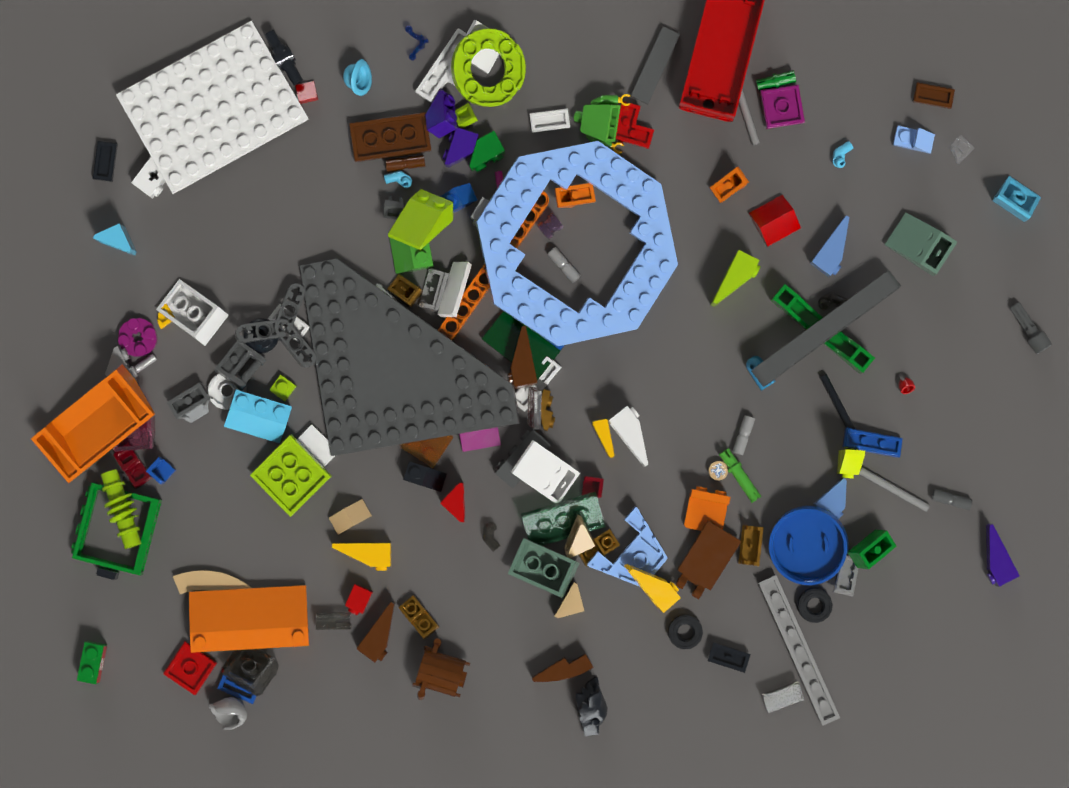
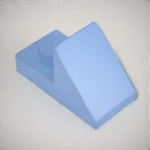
(914, 139)

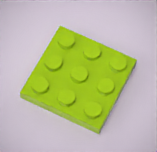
(291, 475)

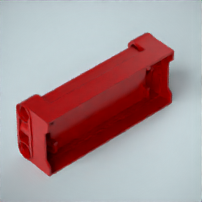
(721, 57)

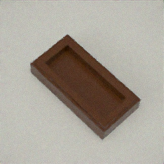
(933, 95)

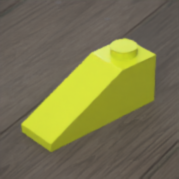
(850, 462)

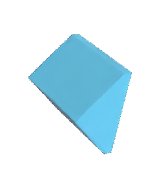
(1017, 199)
(117, 238)

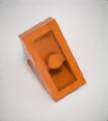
(729, 184)
(575, 195)

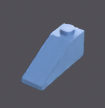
(831, 253)

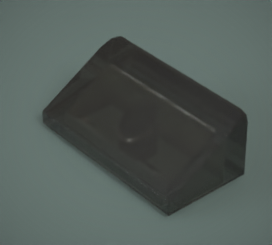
(782, 697)

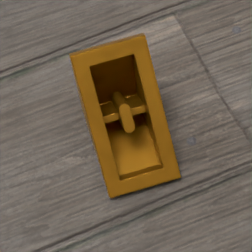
(405, 290)

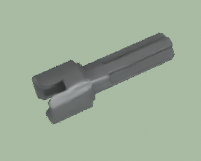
(1037, 340)

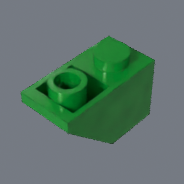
(486, 150)

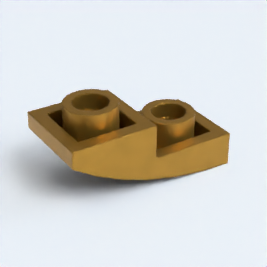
(546, 416)
(603, 544)
(418, 617)

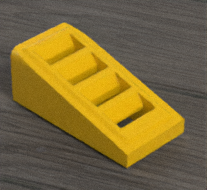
(603, 432)

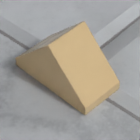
(350, 516)
(578, 539)
(571, 603)

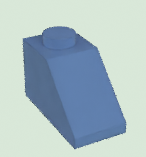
(834, 499)

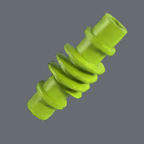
(120, 509)

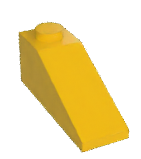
(371, 554)
(656, 588)

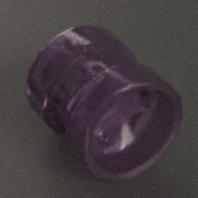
(550, 226)

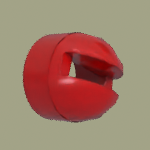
(906, 386)

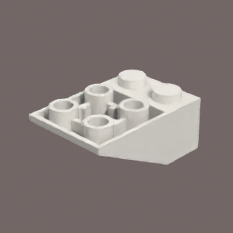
(545, 472)

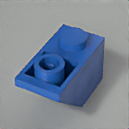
(461, 196)

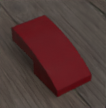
(133, 467)

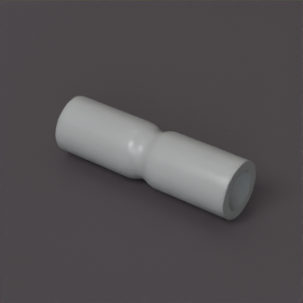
(566, 267)
(744, 433)

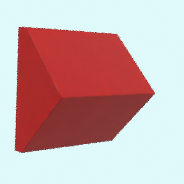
(775, 220)
(455, 502)

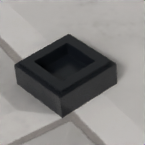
(106, 573)

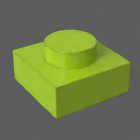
(465, 116)
(283, 388)

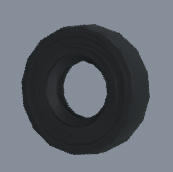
(826, 605)
(673, 632)

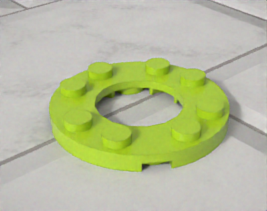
(514, 67)

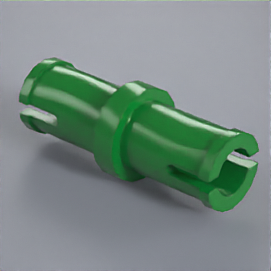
(776, 80)

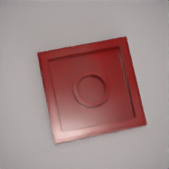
(190, 669)

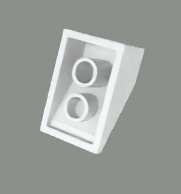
(193, 312)
(629, 430)

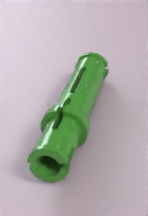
(735, 468)

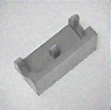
(433, 289)

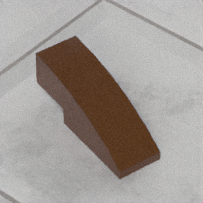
(563, 670)

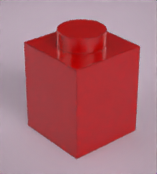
(358, 599)

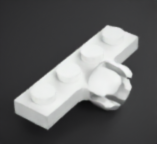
(441, 70)

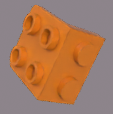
(705, 507)

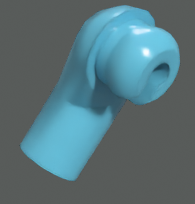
(839, 154)

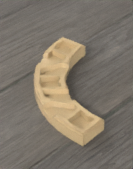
(207, 581)

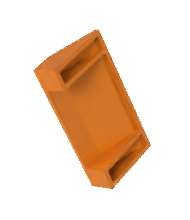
(94, 424)
(248, 618)

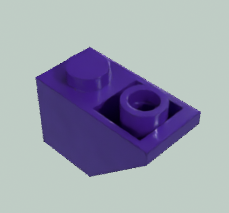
(441, 115)
(461, 147)

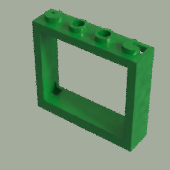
(82, 531)

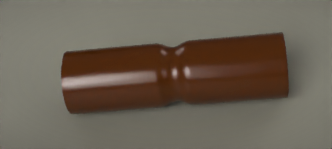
(401, 163)

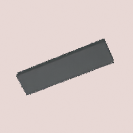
(655, 65)

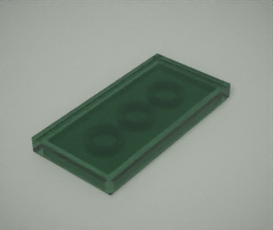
(556, 520)

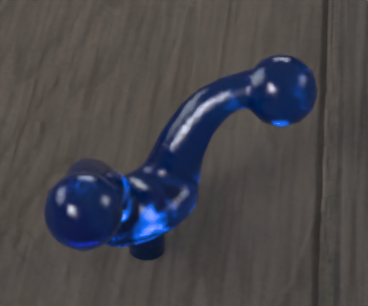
(420, 38)

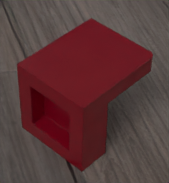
(591, 485)

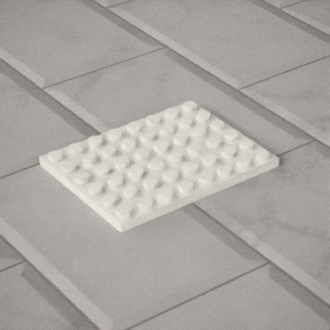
(212, 107)

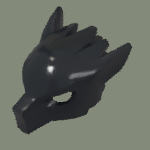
(591, 707)

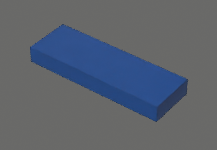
(872, 442)

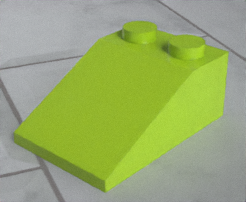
(422, 219)
(739, 272)

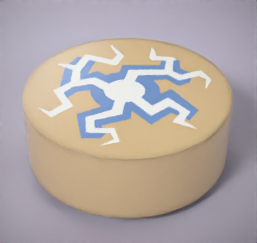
(718, 470)

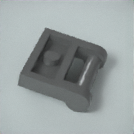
(235, 360)

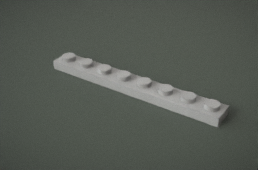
(799, 650)

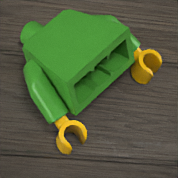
(601, 119)

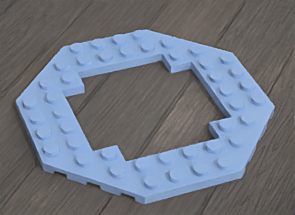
(514, 202)

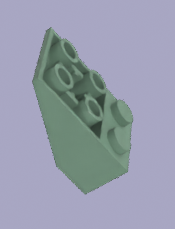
(921, 244)

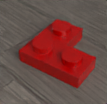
(628, 130)

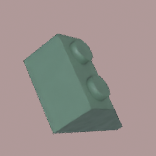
(543, 568)

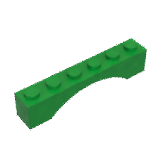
(806, 316)

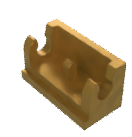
(750, 545)

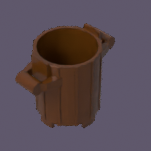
(440, 672)

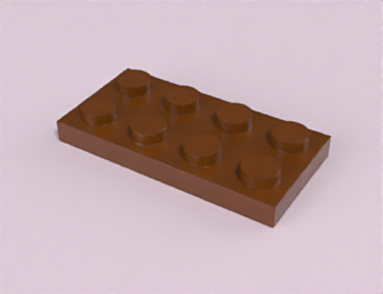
(390, 137)

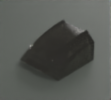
(250, 669)

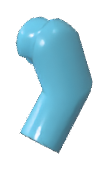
(399, 177)

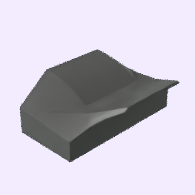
(190, 404)

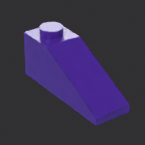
(999, 563)

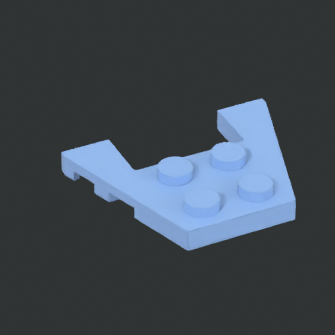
(642, 552)

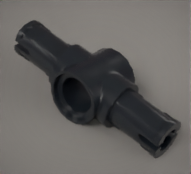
(283, 57)

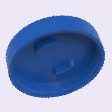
(808, 545)

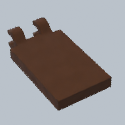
(707, 558)

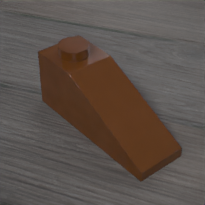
(522, 369)
(377, 639)

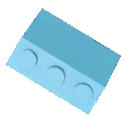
(257, 416)

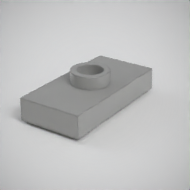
(846, 578)

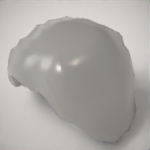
(229, 712)

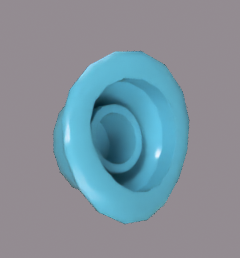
(358, 77)

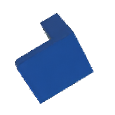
(161, 470)

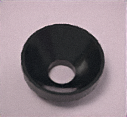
(261, 346)

